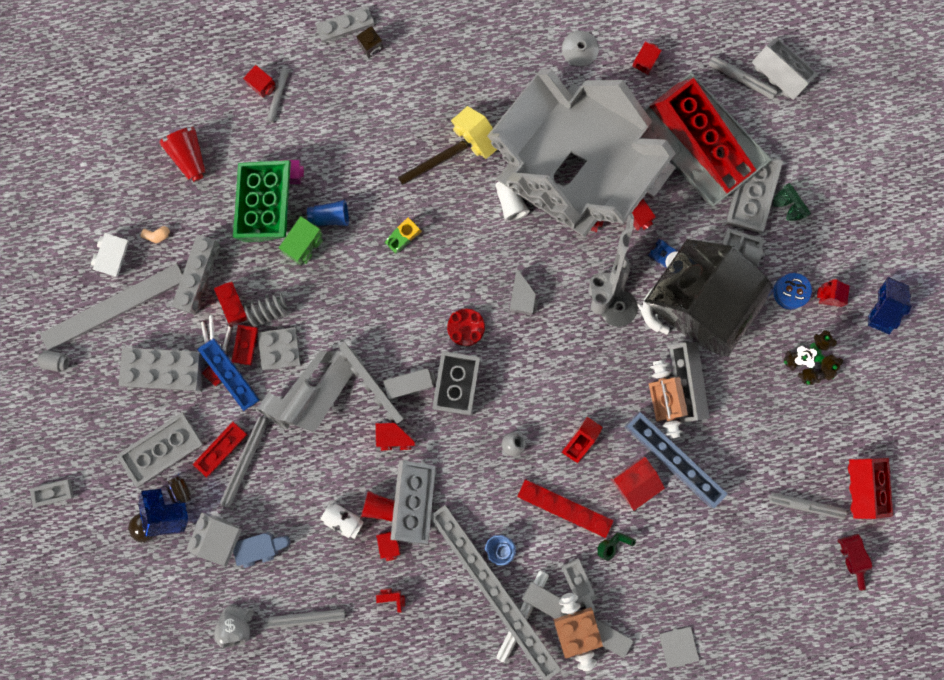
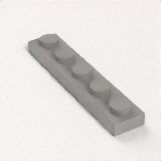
(369, 383)

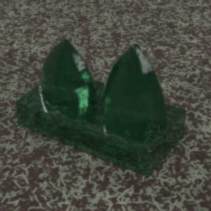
(787, 196)

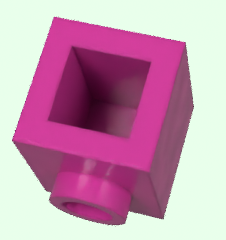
(296, 172)

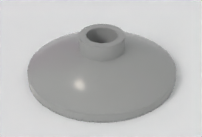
(578, 56)

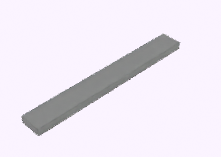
(112, 307)

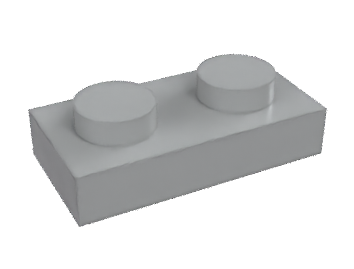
(51, 493)

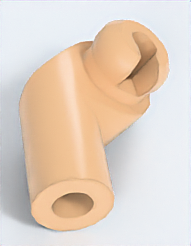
(156, 236)

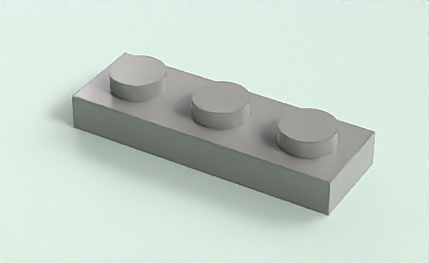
(345, 24)

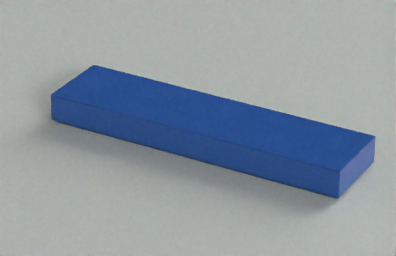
(228, 374)

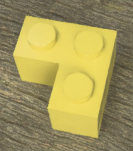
(474, 129)

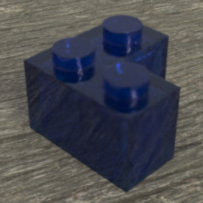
(891, 306)
(158, 517)

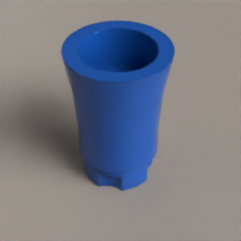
(329, 214)

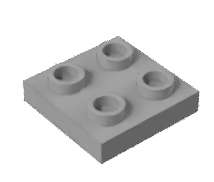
(746, 244)

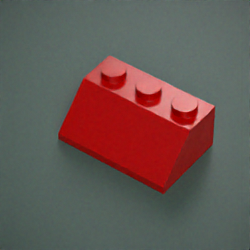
(870, 488)

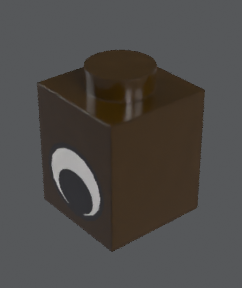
(370, 42)

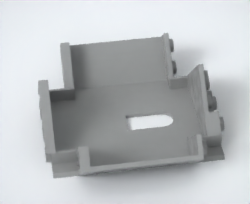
(595, 123)

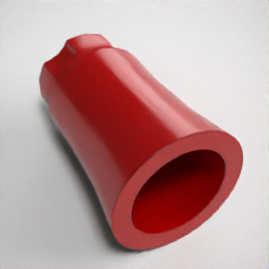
(378, 507)

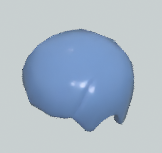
(506, 553)

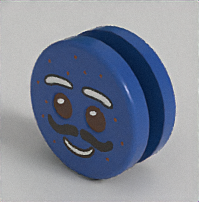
(792, 291)

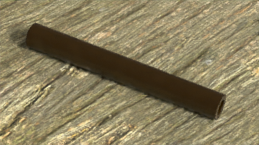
(432, 162)

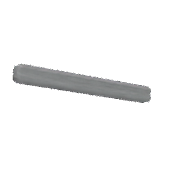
(244, 462)

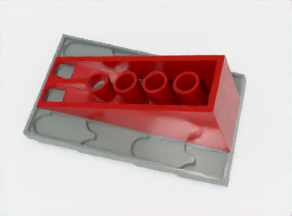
(707, 140)

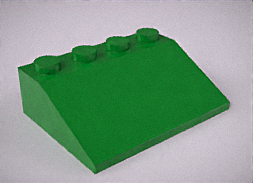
(261, 200)

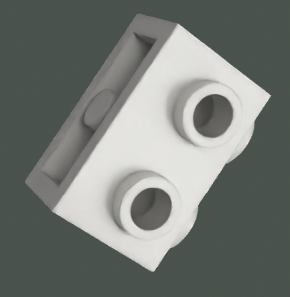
(110, 254)

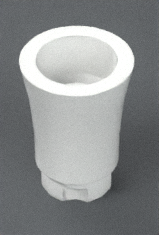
(511, 203)

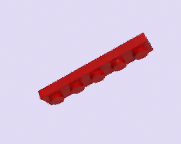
(565, 508)

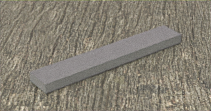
(550, 605)

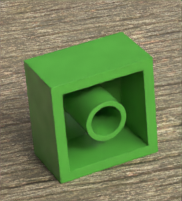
(301, 241)

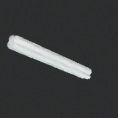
(525, 609)

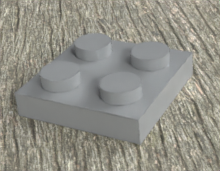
(279, 349)

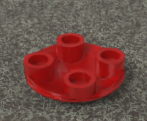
(466, 327)

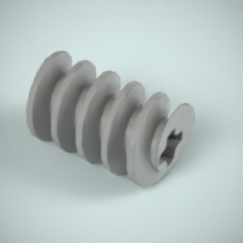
(266, 310)

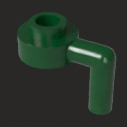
(607, 548)

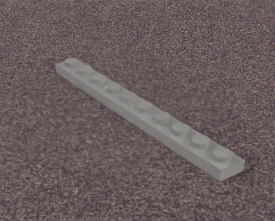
(495, 593)

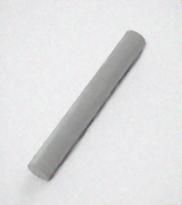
(277, 95)

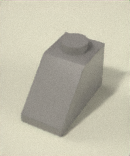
(523, 296)

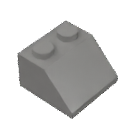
(214, 539)

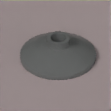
(621, 317)

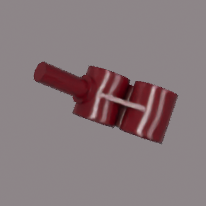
(858, 560)

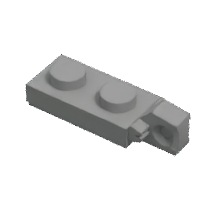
(579, 583)

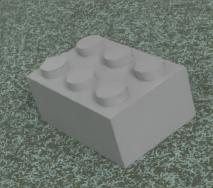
(456, 383)

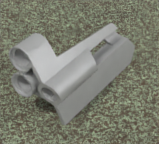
(612, 283)
(305, 404)

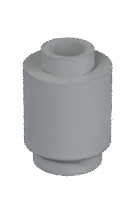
(53, 361)

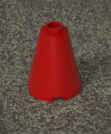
(185, 152)

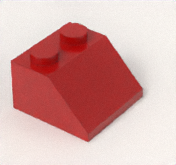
(638, 483)

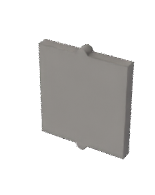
(679, 647)

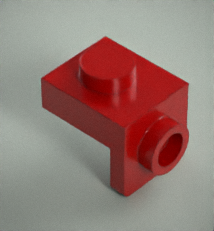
(388, 595)

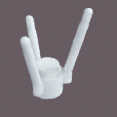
(211, 324)

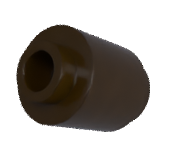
(178, 490)

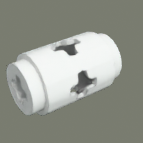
(349, 526)

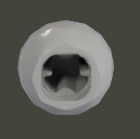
(513, 444)

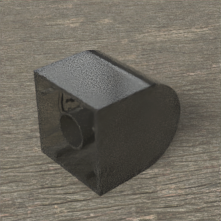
(710, 294)

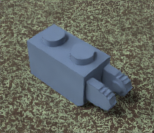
(258, 547)

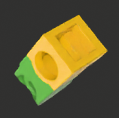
(402, 235)

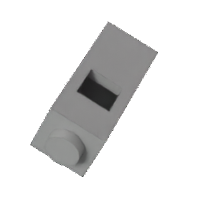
(409, 383)

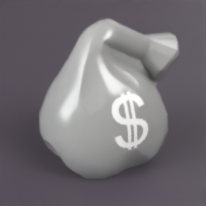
(233, 626)

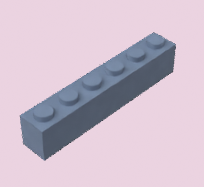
(675, 460)

